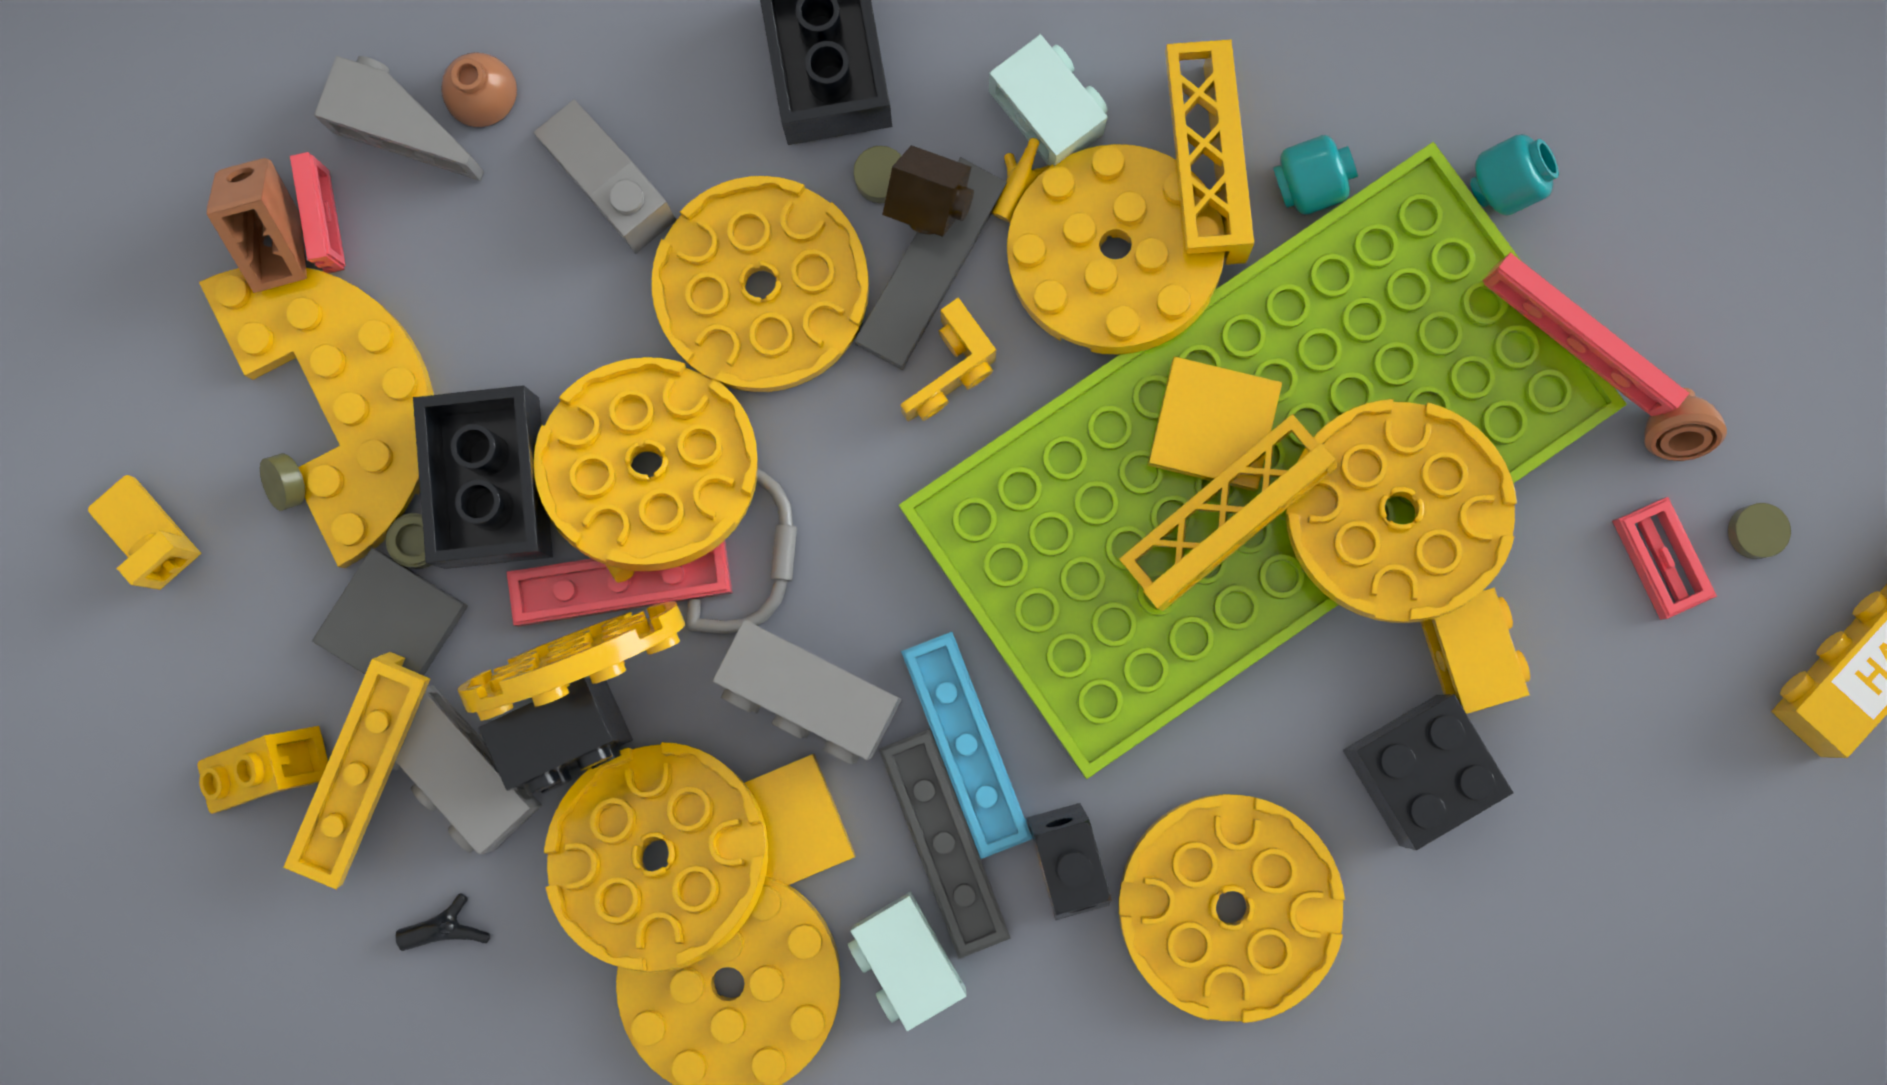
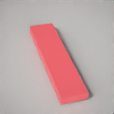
(1584, 337)
(589, 589)

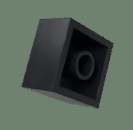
(544, 742)
(1428, 771)

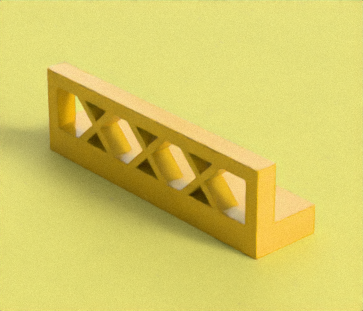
(1221, 101)
(1241, 526)
(357, 771)

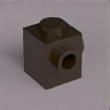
(928, 191)

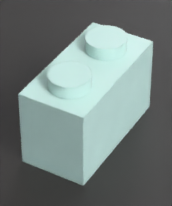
(1048, 100)
(907, 962)

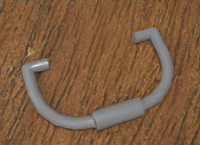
(781, 568)

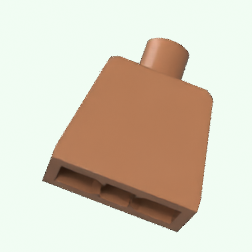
(245, 208)

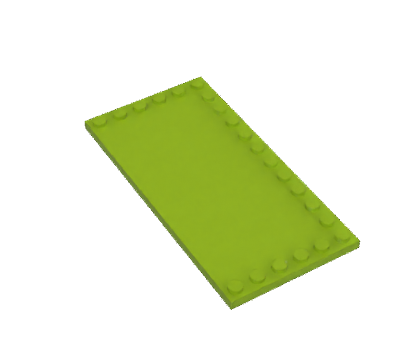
(1345, 315)

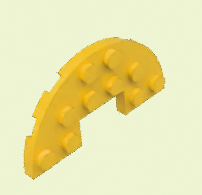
(364, 381)

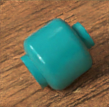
(1315, 174)
(1514, 174)

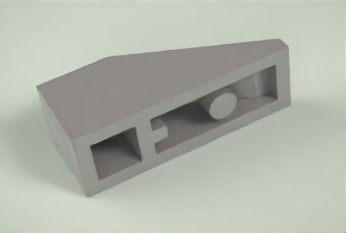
(373, 108)
(606, 175)

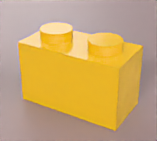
(1477, 653)

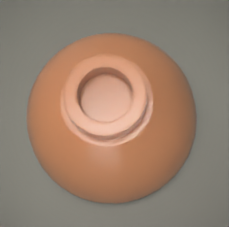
(478, 89)
(1686, 431)

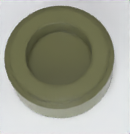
(873, 172)
(282, 481)
(1759, 531)
(406, 541)

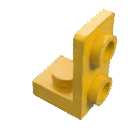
(961, 336)
(144, 533)
(262, 768)

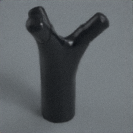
(440, 928)

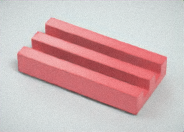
(317, 213)
(1645, 567)

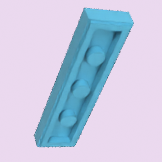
(966, 745)

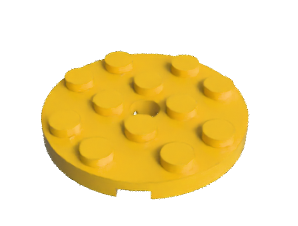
(750, 229)
(1102, 300)
(1459, 502)
(625, 515)
(591, 652)
(666, 914)
(1289, 920)
(747, 1039)

